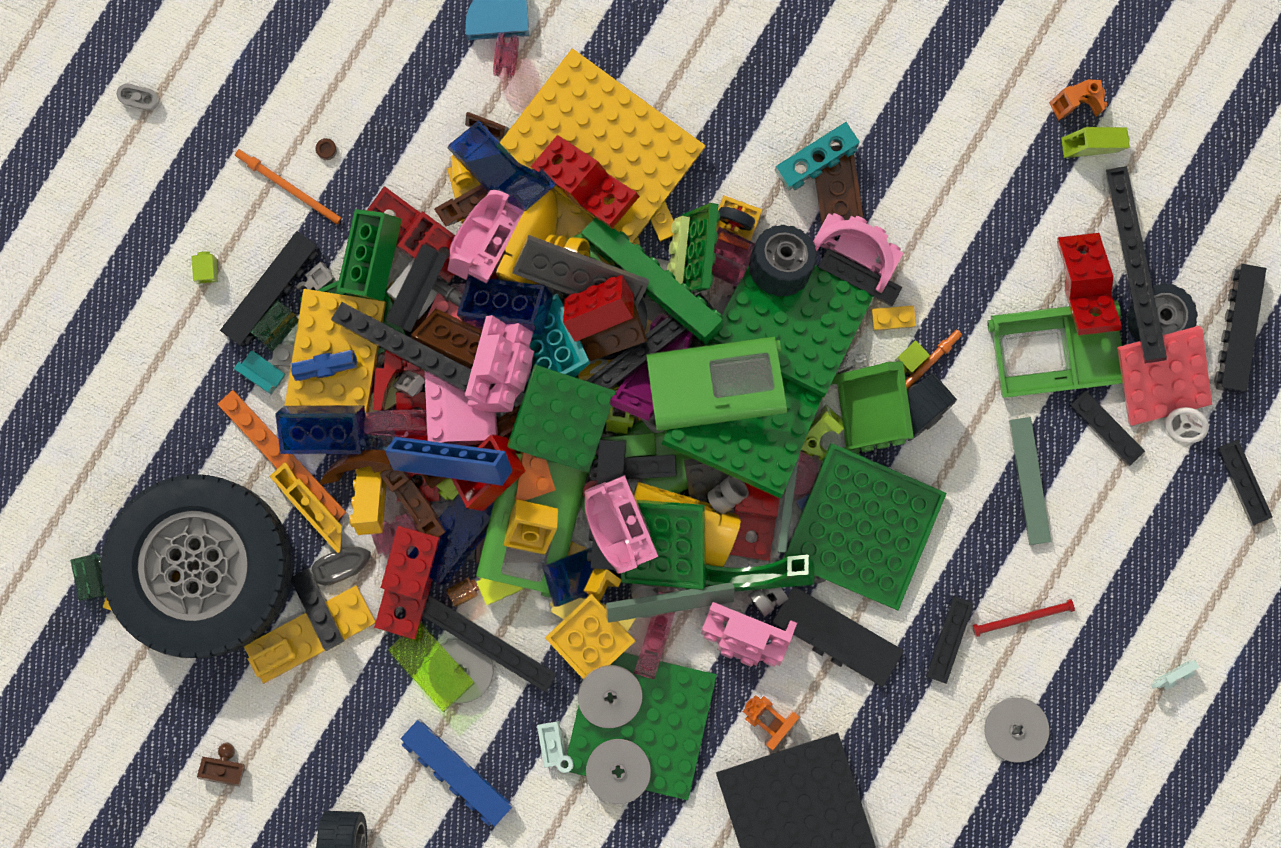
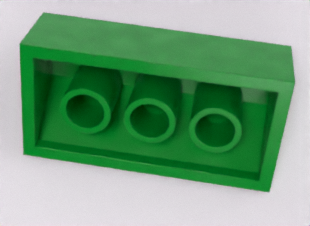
(369, 254)

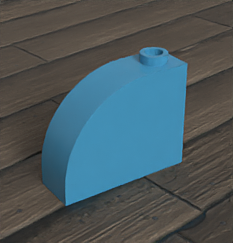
(490, 17)

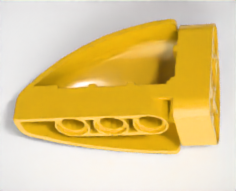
(538, 222)
(719, 528)

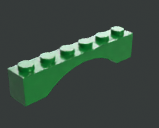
(784, 573)

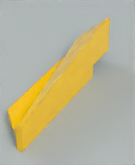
(308, 505)

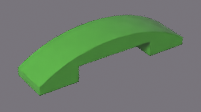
(637, 444)

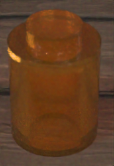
(463, 591)

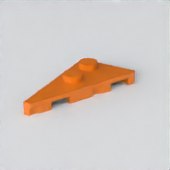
(535, 480)

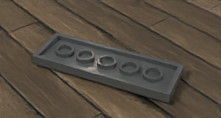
(569, 270)

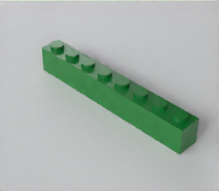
(662, 286)

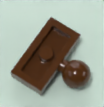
(221, 769)

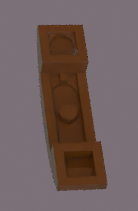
(459, 208)
(374, 458)
(414, 501)

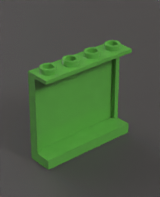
(874, 407)

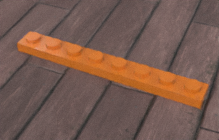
(268, 444)

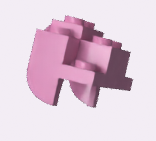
(483, 237)
(860, 244)
(500, 360)
(618, 525)
(746, 636)

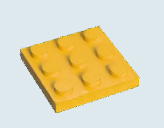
(588, 639)

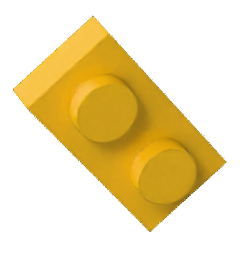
(893, 318)

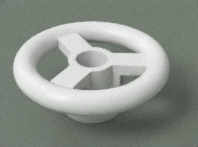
(1188, 422)

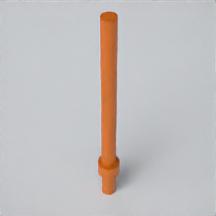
(255, 165)
(943, 348)

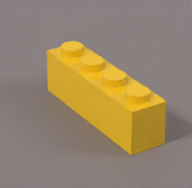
(368, 502)

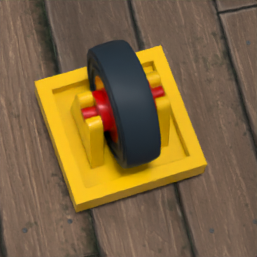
(738, 217)

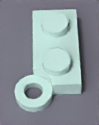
(1169, 679)
(553, 747)

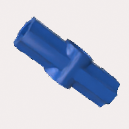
(324, 365)

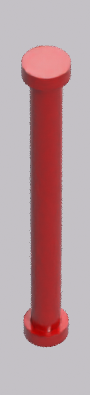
(1068, 606)

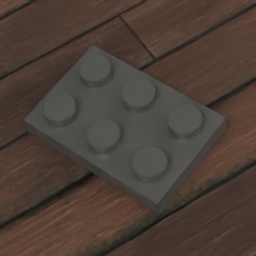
(702, 479)

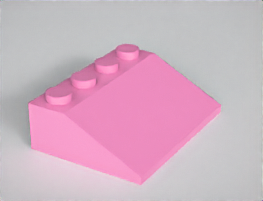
(451, 418)

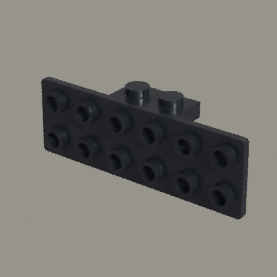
(838, 637)

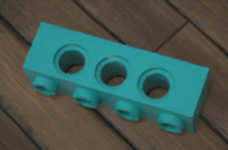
(842, 135)

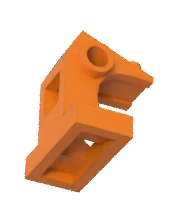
(1070, 96)
(779, 726)

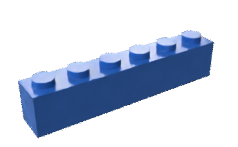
(449, 460)
(456, 772)

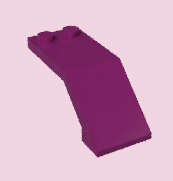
(635, 392)

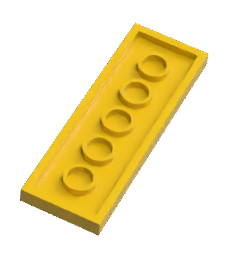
(349, 613)

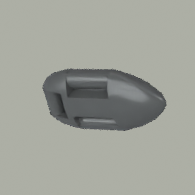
(340, 565)

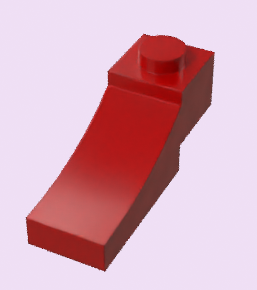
(384, 378)

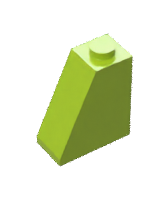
(1095, 141)

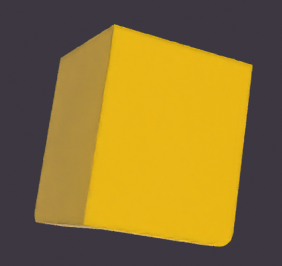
(599, 581)

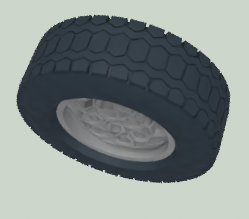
(221, 615)

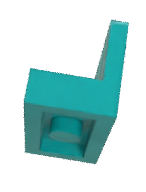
(260, 372)

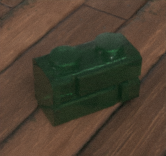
(274, 326)
(88, 577)

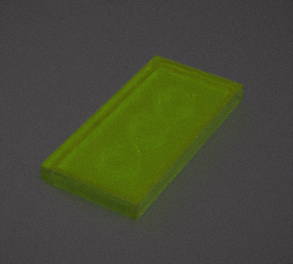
(432, 668)

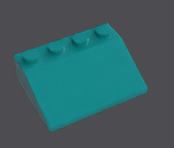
(556, 346)

